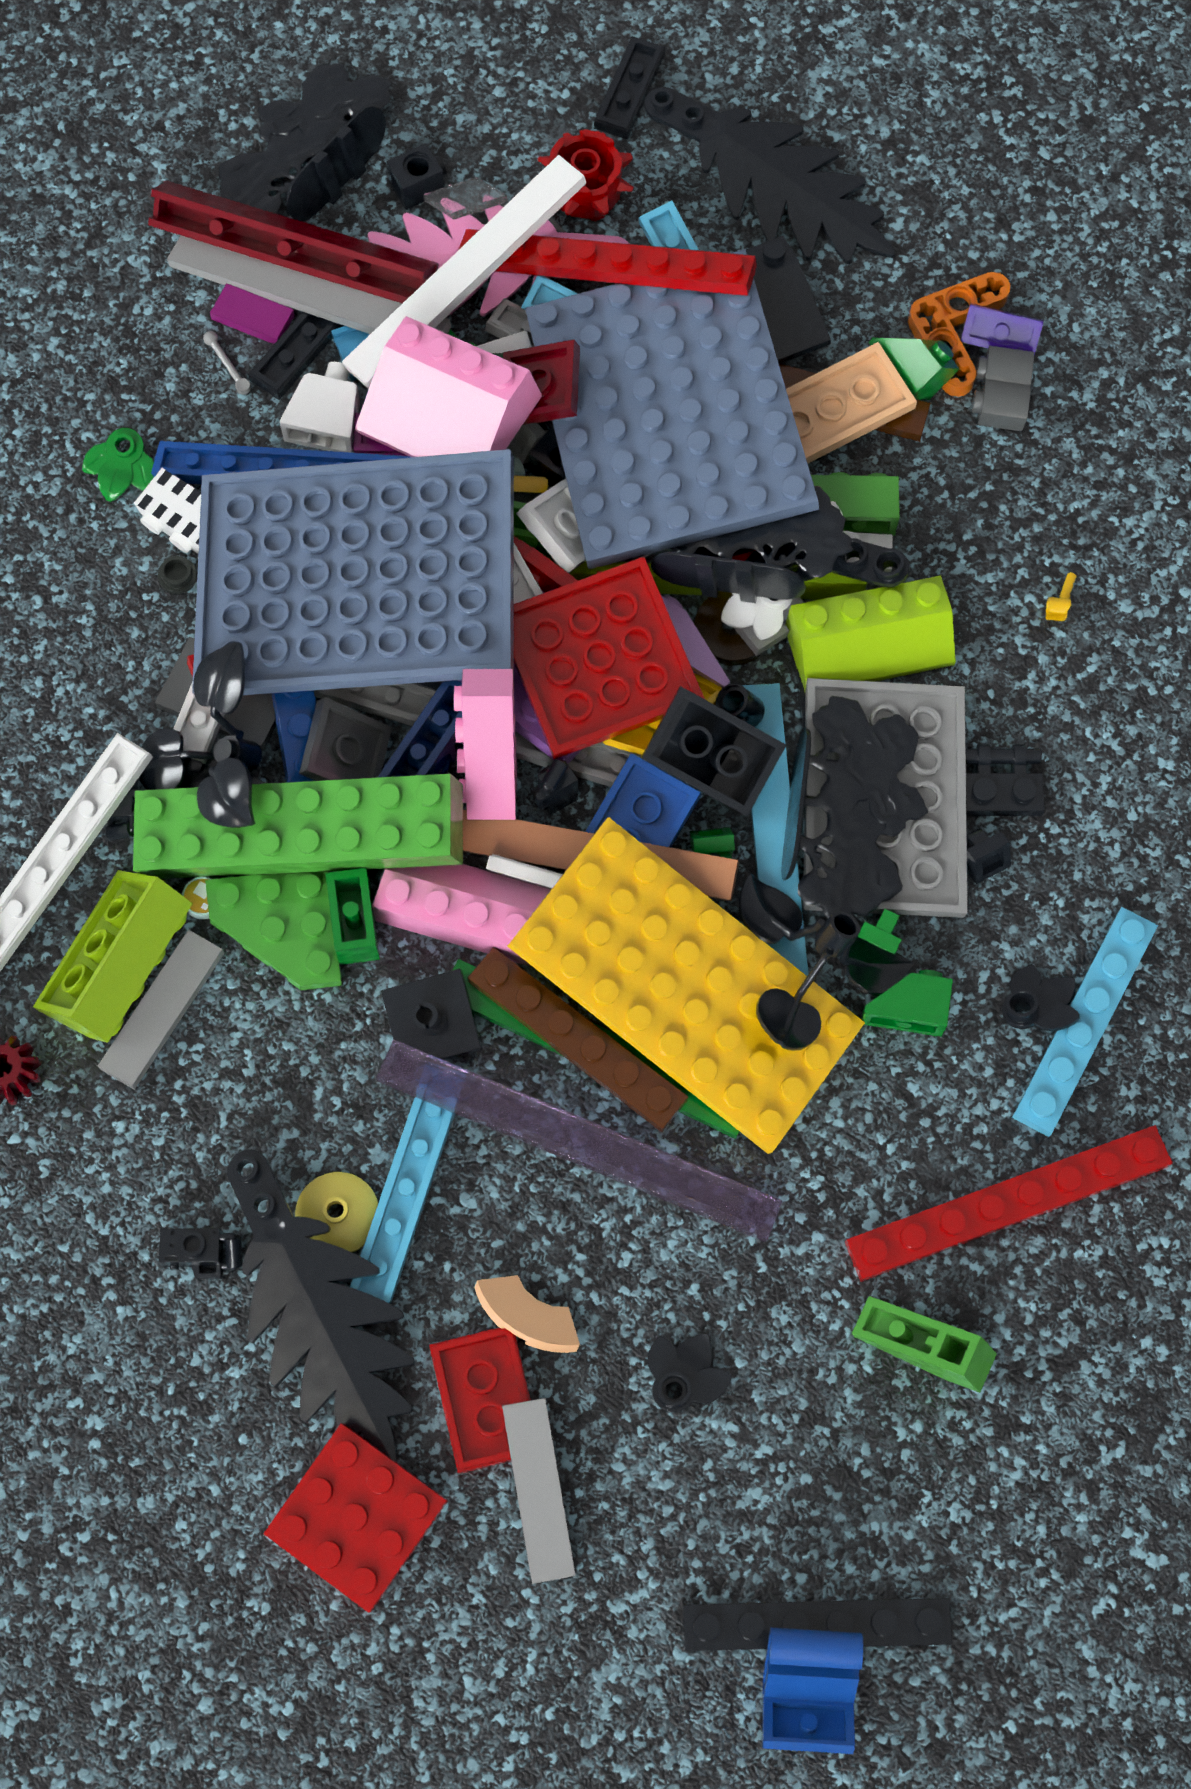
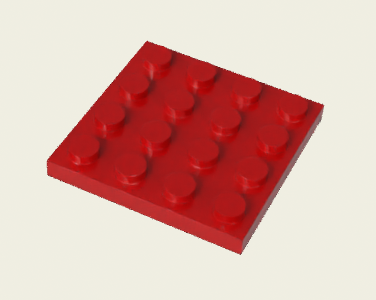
(599, 657)

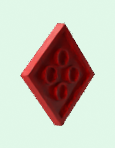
(355, 1517)

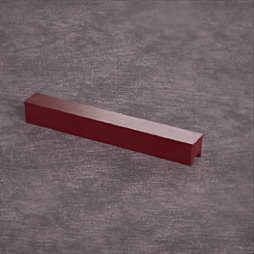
(288, 242)

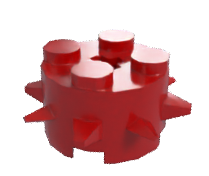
(602, 167)

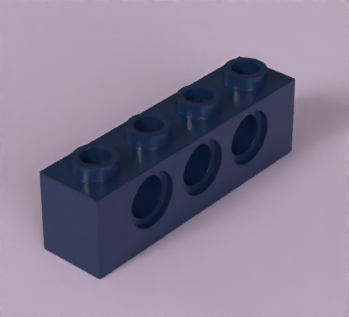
(431, 741)

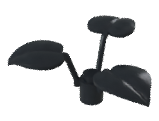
(227, 792)
(774, 915)

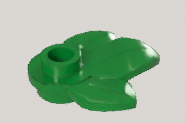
(119, 469)

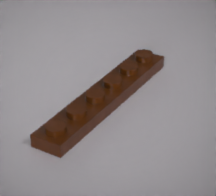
(578, 1039)

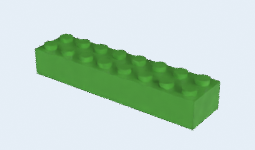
(304, 828)

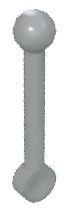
(242, 384)

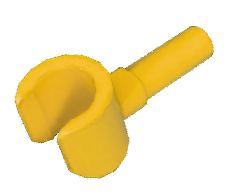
(1058, 607)

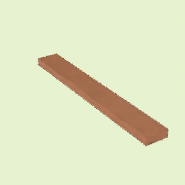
(559, 847)

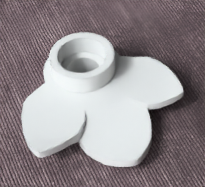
(764, 615)

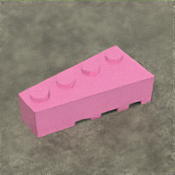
(489, 743)

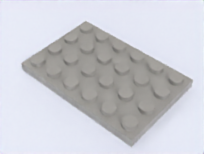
(933, 848)

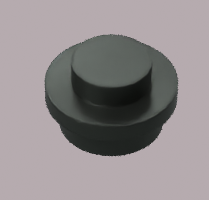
(177, 575)

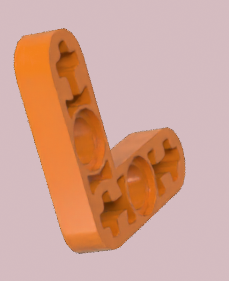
(946, 318)

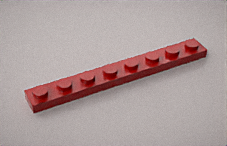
(631, 264)
(1007, 1203)

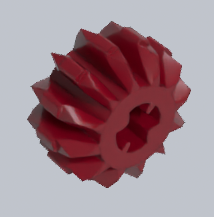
(22, 1070)

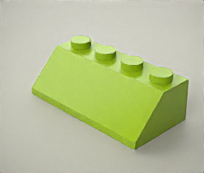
(874, 633)
(114, 955)

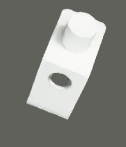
(323, 411)

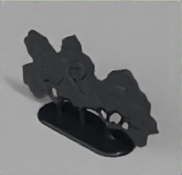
(860, 805)

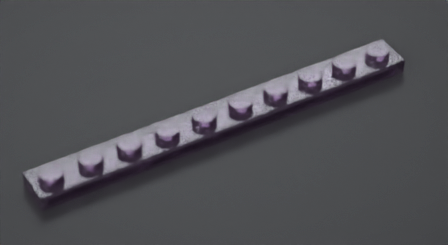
(579, 1140)

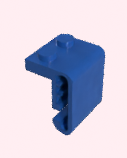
(810, 1690)

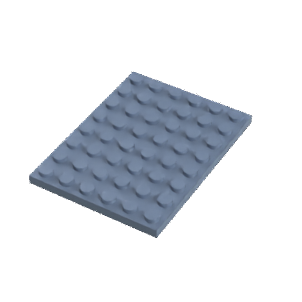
(675, 419)
(359, 571)

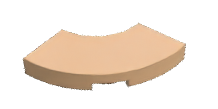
(525, 1316)

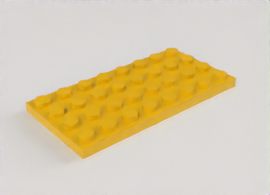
(681, 983)

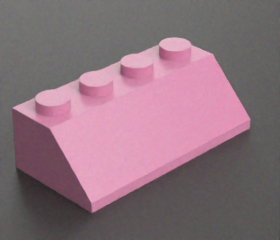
(457, 905)

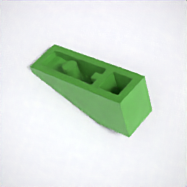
(926, 1343)

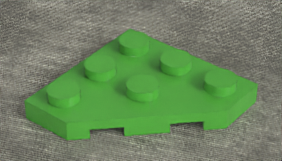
(280, 922)

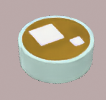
(196, 893)

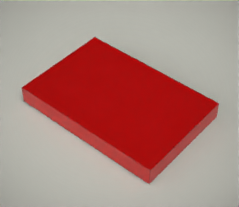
(474, 1381)

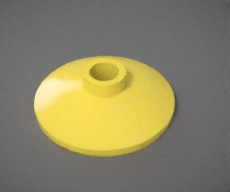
(355, 1196)

